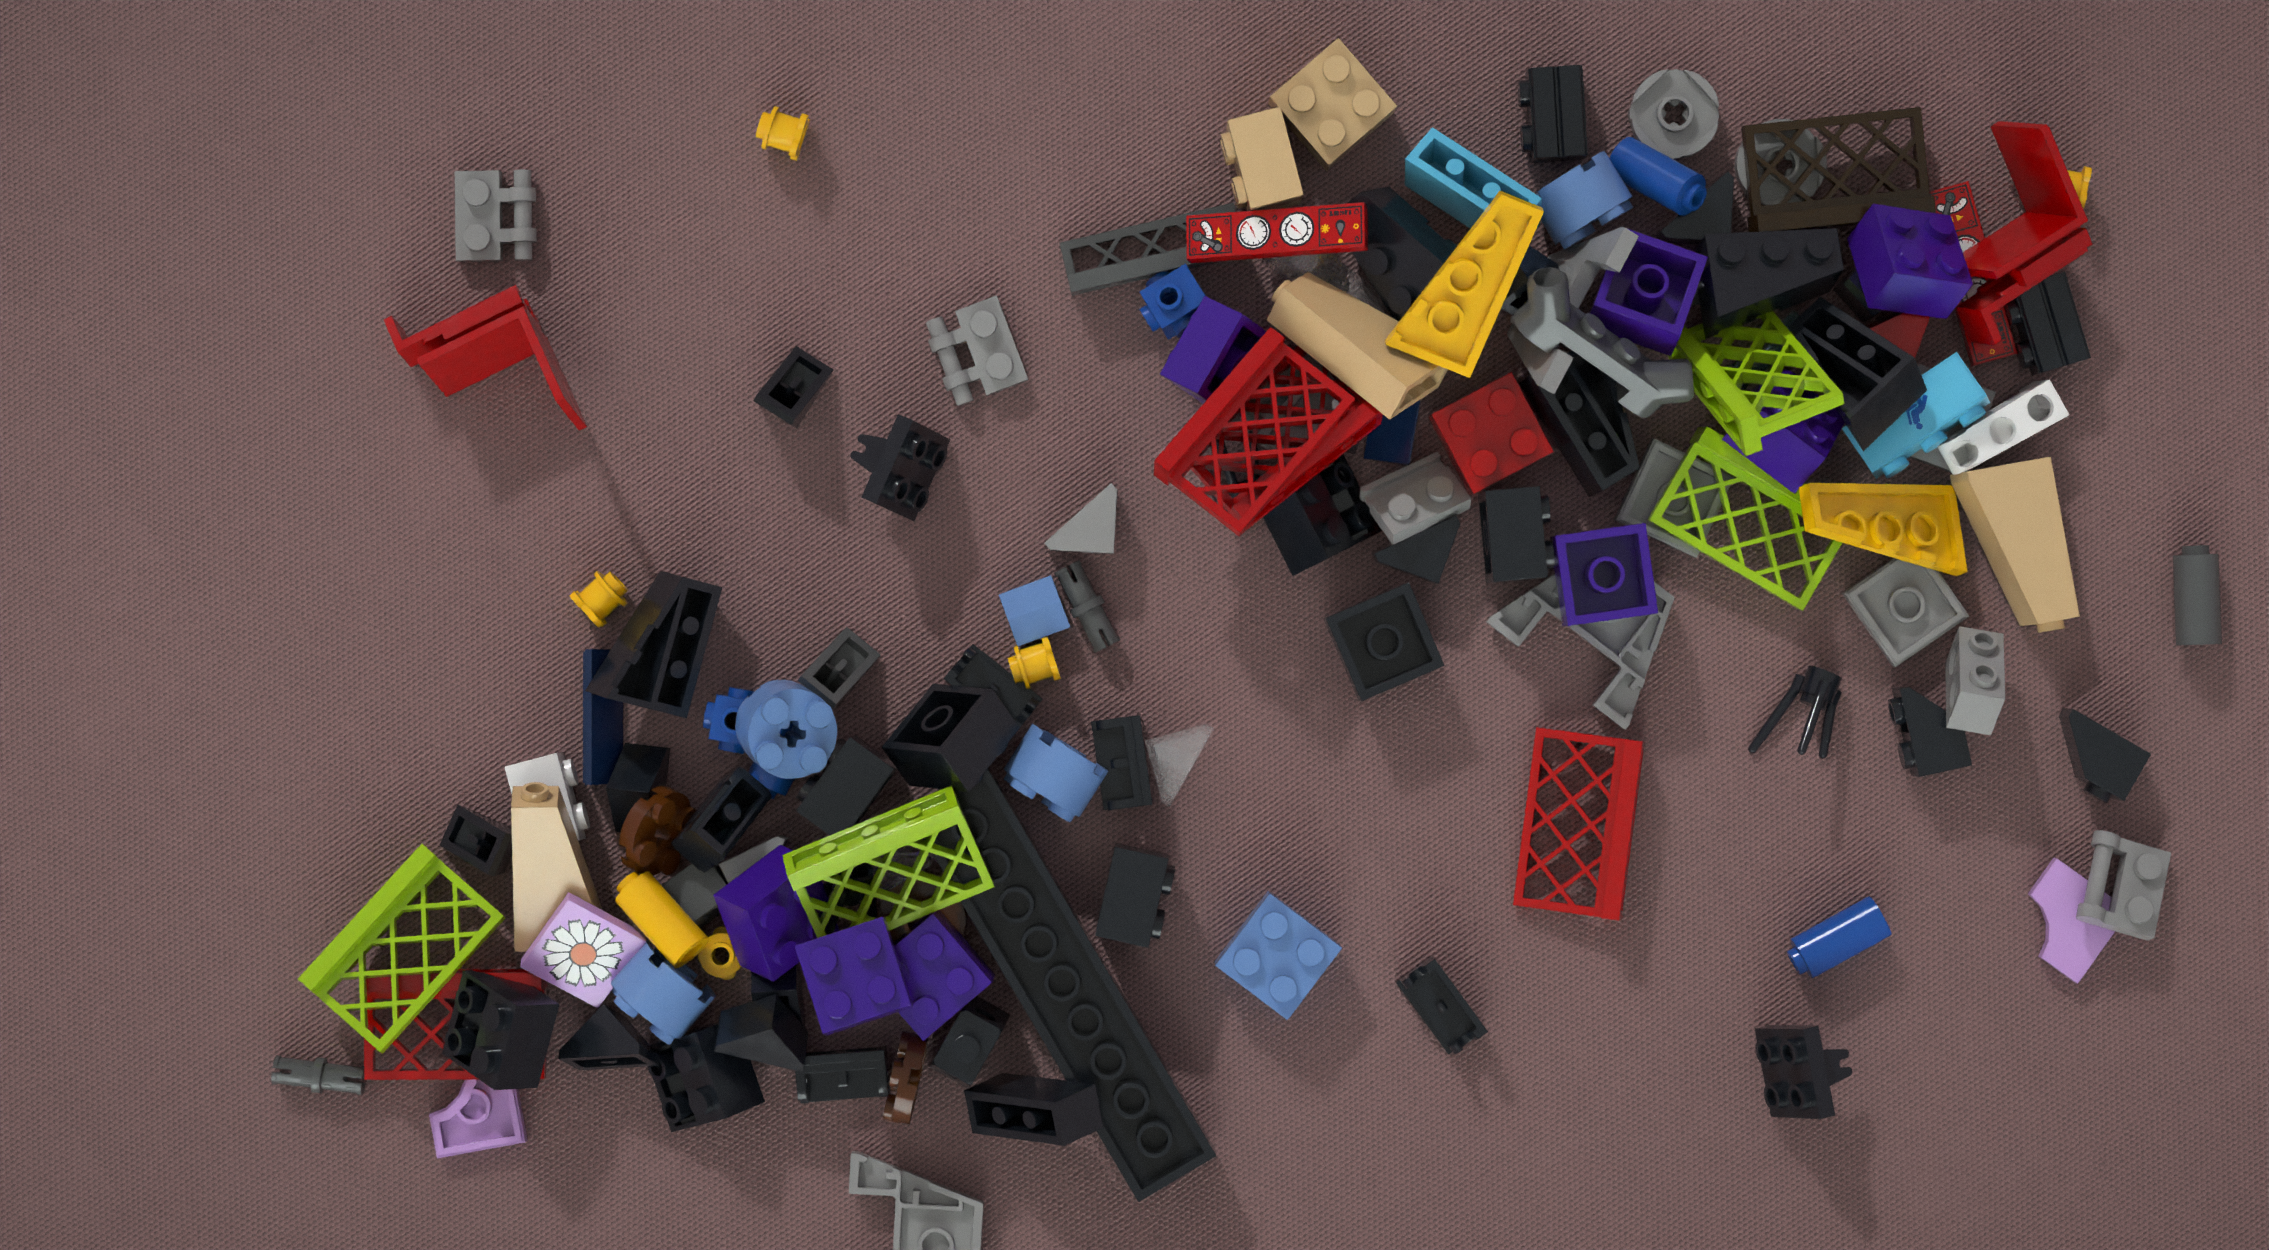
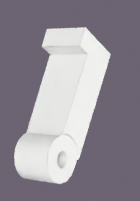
(2004, 426)

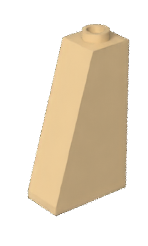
(1351, 343)
(2023, 537)
(544, 860)

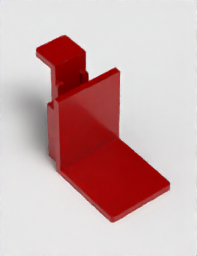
(2033, 243)
(483, 343)

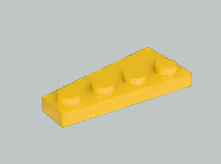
(1466, 294)
(1890, 519)

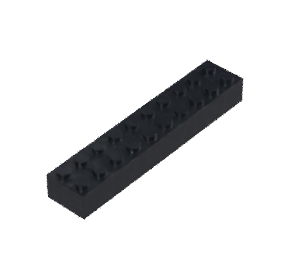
(1074, 996)

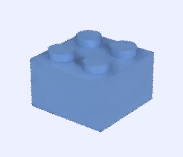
(1277, 955)

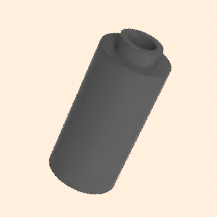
(2197, 596)

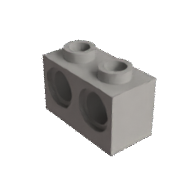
(1975, 680)

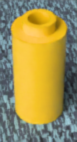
(660, 918)

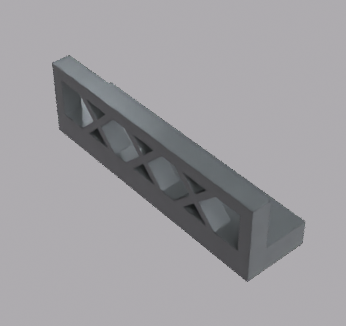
(1131, 270)

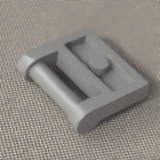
(2136, 887)

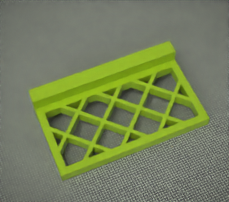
(1740, 409)
(1711, 448)
(883, 837)
(374, 921)

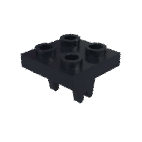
(902, 466)
(1798, 1071)

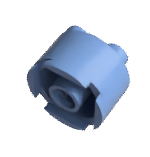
(1582, 198)
(804, 747)
(1054, 771)
(660, 993)

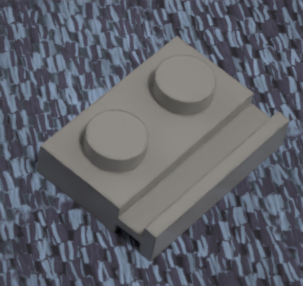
(1415, 498)

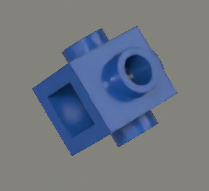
(1171, 301)
(716, 716)

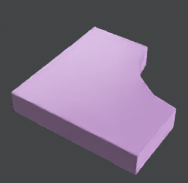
(2068, 943)
(478, 1120)

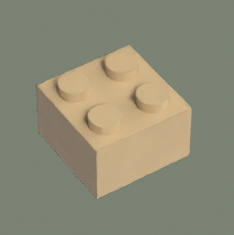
(1332, 104)
(1262, 161)

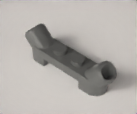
(1552, 319)

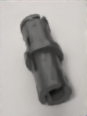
(1087, 606)
(318, 1075)

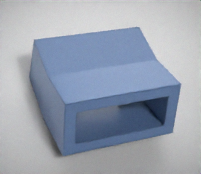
(1034, 610)

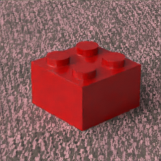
(1490, 434)

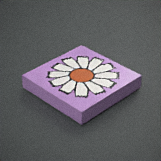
(582, 950)

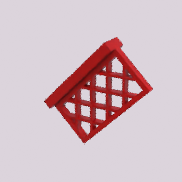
(1217, 416)
(1351, 428)
(1617, 832)
(410, 988)

